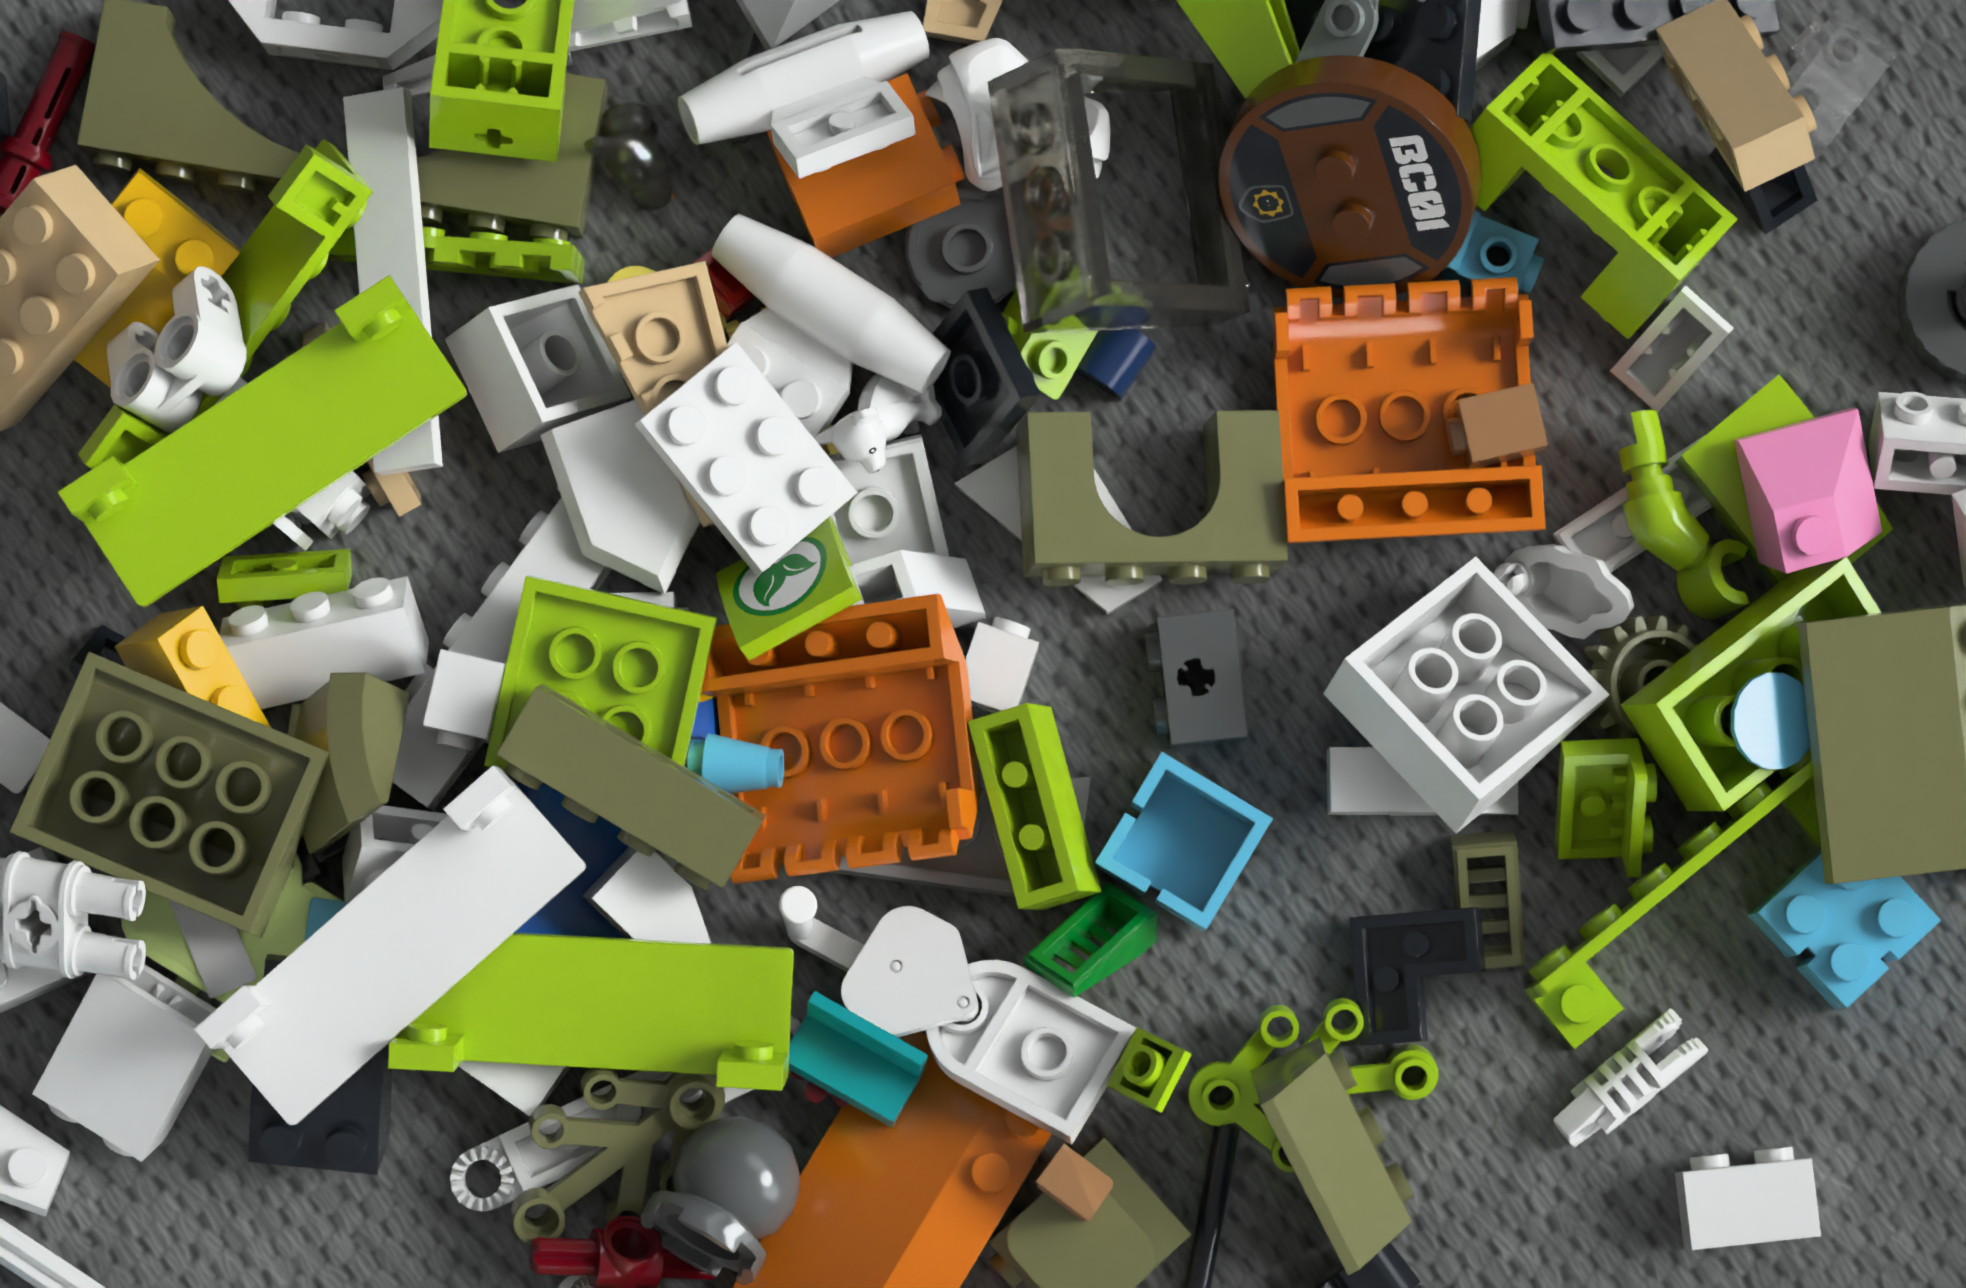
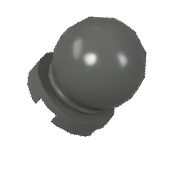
(730, 1189)

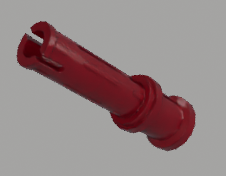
(19, 157)

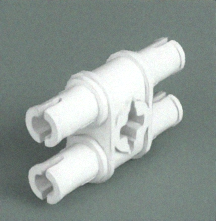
(48, 918)

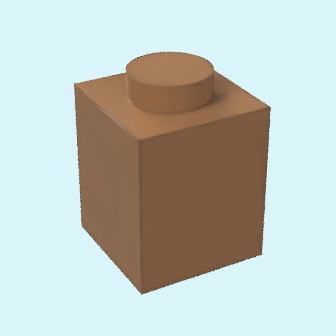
(1497, 427)

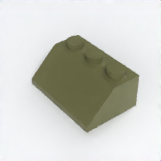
(1334, 1150)

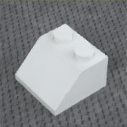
(536, 366)

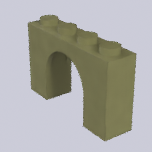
(1074, 535)

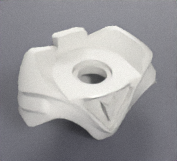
(966, 93)

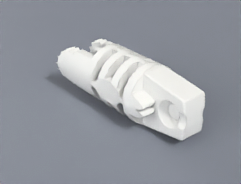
(1627, 1081)

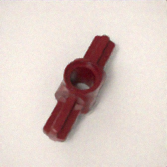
(612, 1257)

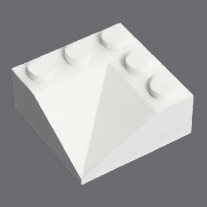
(1464, 693)

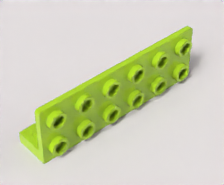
(290, 246)
(267, 445)
(1566, 985)
(614, 1009)

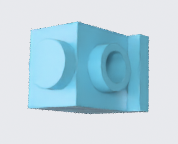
(1472, 259)

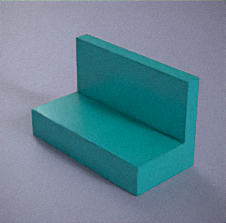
(855, 1060)

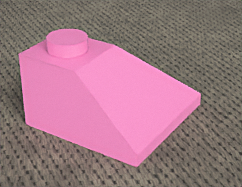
(1809, 491)

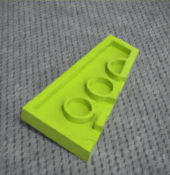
(488, 255)

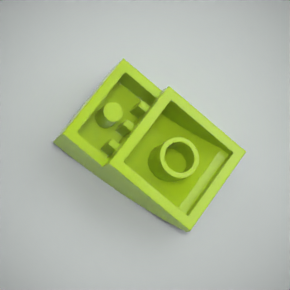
(1716, 471)

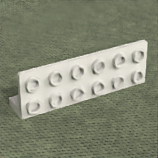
(395, 947)

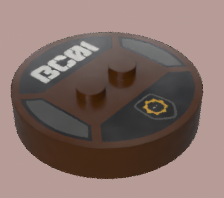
(1350, 175)

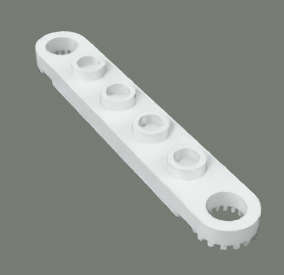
(529, 1166)

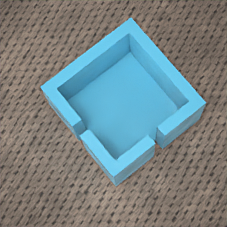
(1184, 842)
(1843, 927)

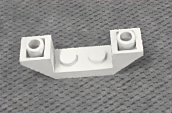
(357, 44)

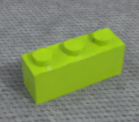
(1034, 806)

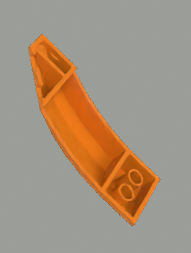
(903, 1199)

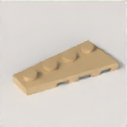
(659, 332)

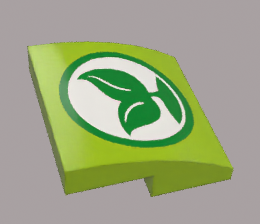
(791, 594)

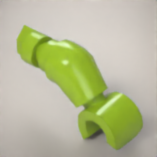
(1669, 530)

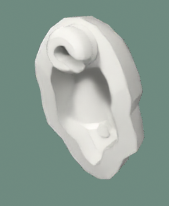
(1565, 589)

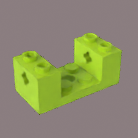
(500, 78)
(1648, 213)

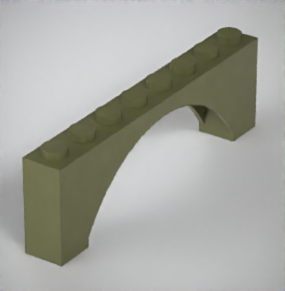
(157, 114)

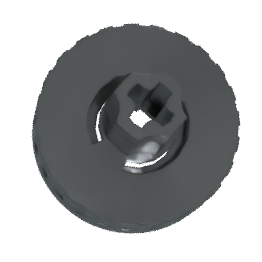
(1926, 306)

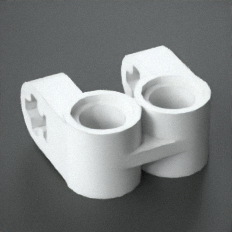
(195, 353)

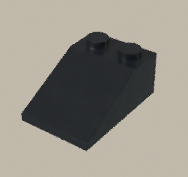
(340, 1134)

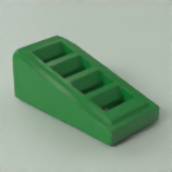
(1110, 908)

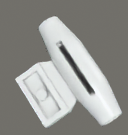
(816, 94)
(820, 323)

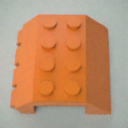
(1368, 406)
(868, 734)

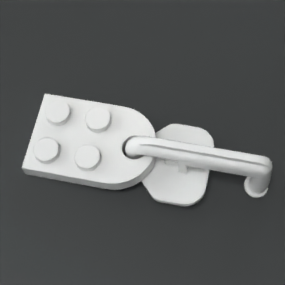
(1025, 1049)

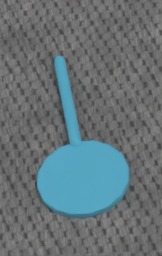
(1771, 721)

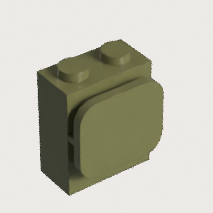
(1112, 1250)

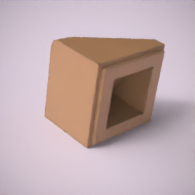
(1074, 1183)

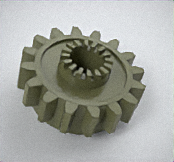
(1621, 666)

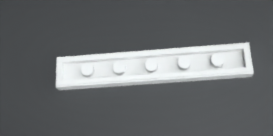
(391, 234)

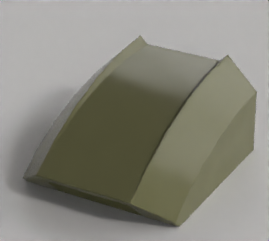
(362, 729)

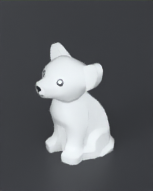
(882, 415)

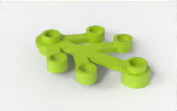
(1237, 1074)

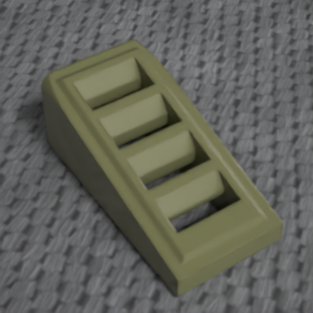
(1485, 845)

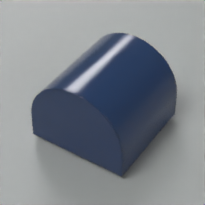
(1116, 360)

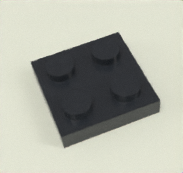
(985, 378)

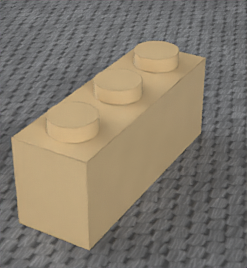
(1738, 92)

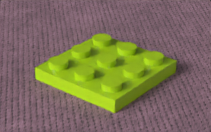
(611, 655)

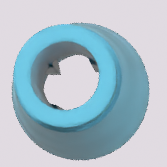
(736, 763)

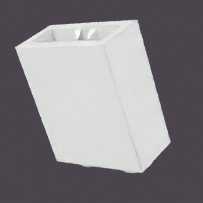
(128, 1060)

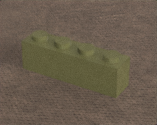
(630, 786)

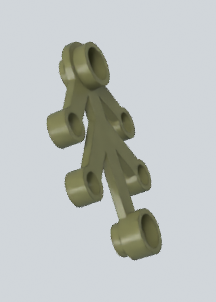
(622, 1143)

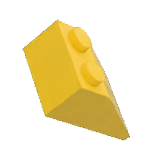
(180, 242)

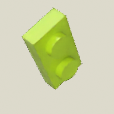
(278, 576)

